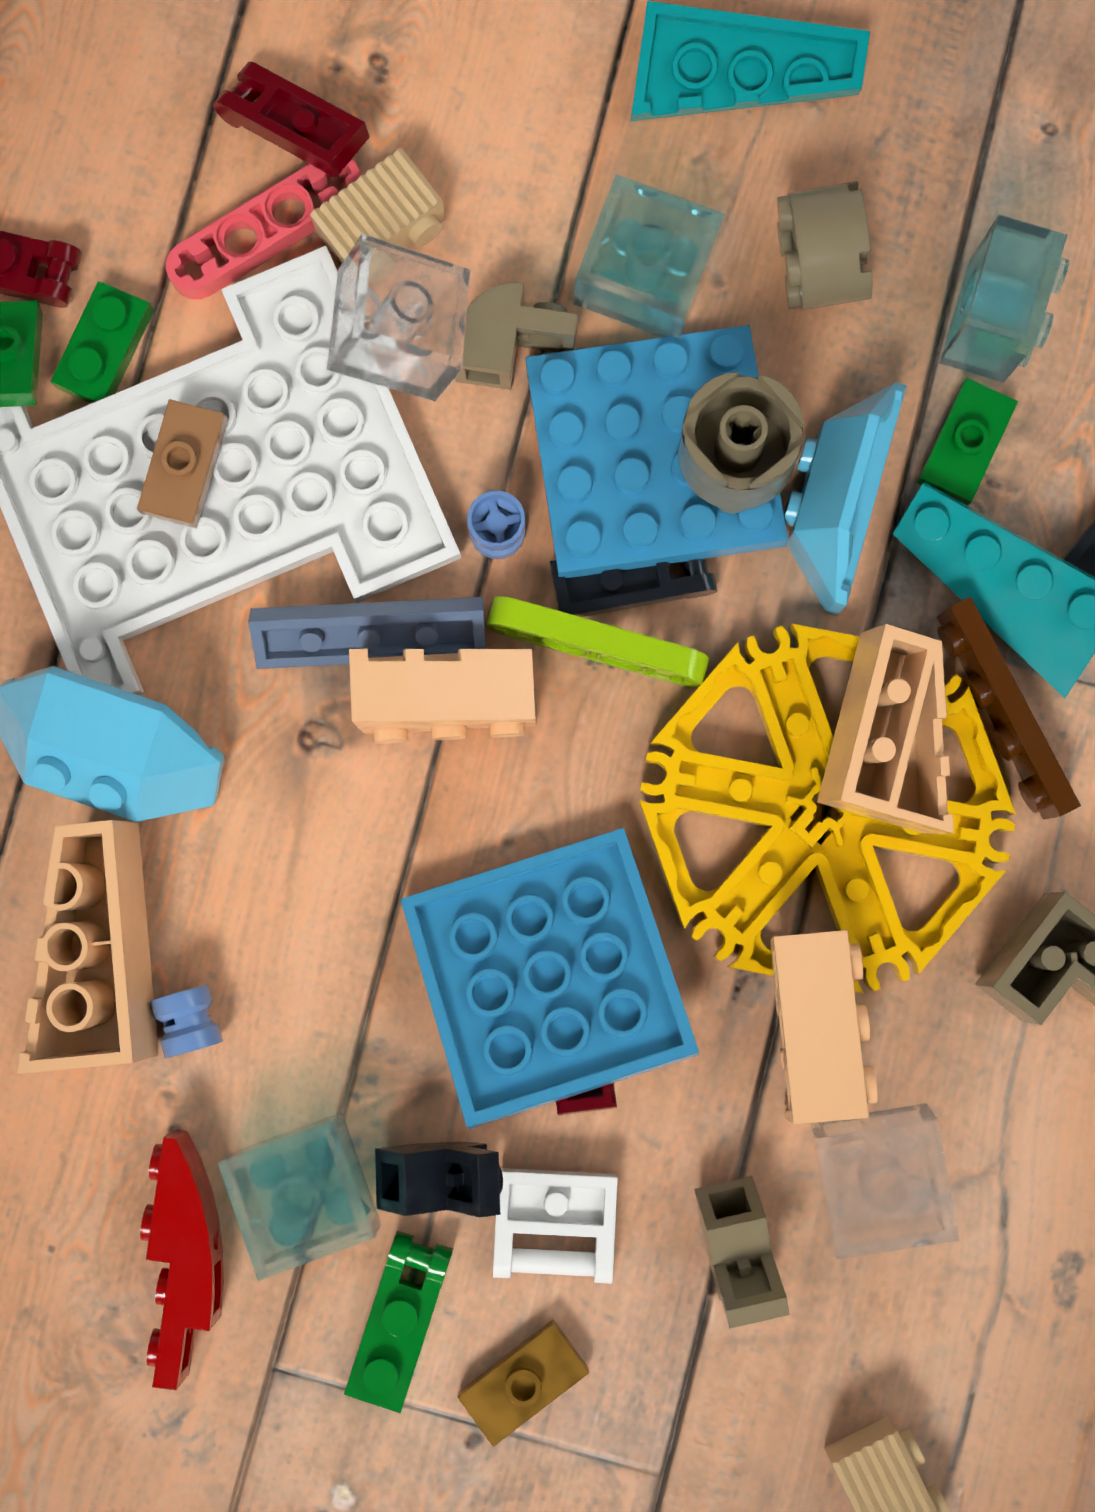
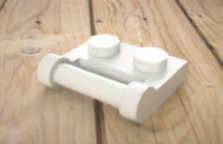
(561, 1206)

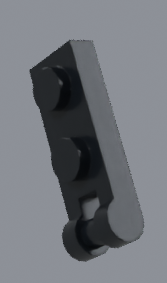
(630, 588)

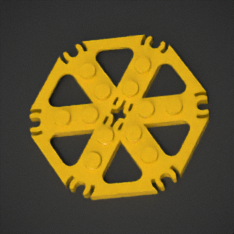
(788, 852)

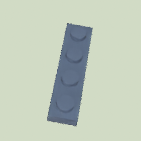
(326, 632)

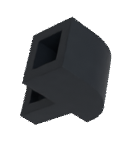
(438, 1178)

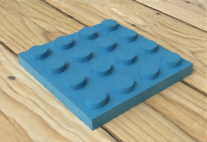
(611, 459)
(548, 978)

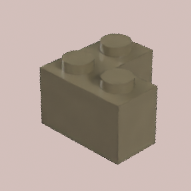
(1044, 959)

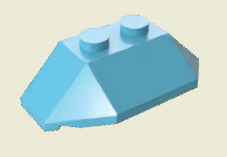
(839, 493)
(105, 746)

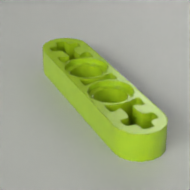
(597, 641)

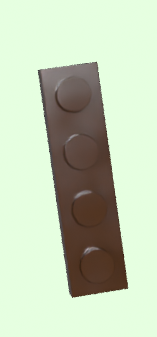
(1016, 729)

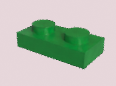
(102, 344)

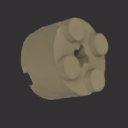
(824, 246)
(740, 410)

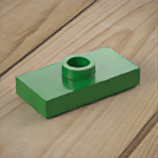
(19, 352)
(967, 441)

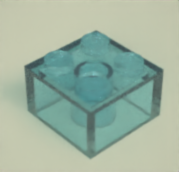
(647, 258)
(1005, 299)
(300, 1196)

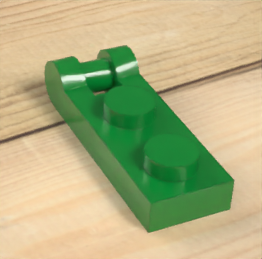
(397, 1324)

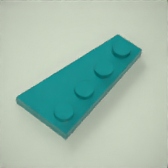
(733, 61)
(1019, 588)

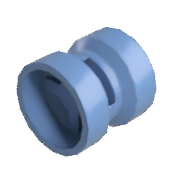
(495, 513)
(186, 1021)

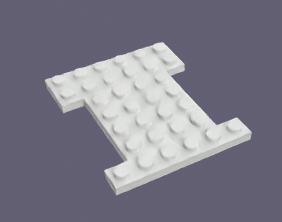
(300, 474)

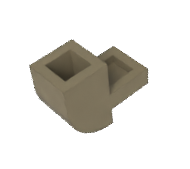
(500, 324)
(741, 1252)

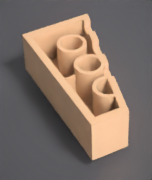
(93, 954)

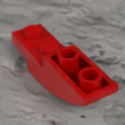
(187, 1234)

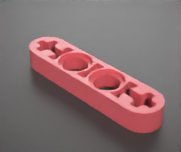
(256, 216)

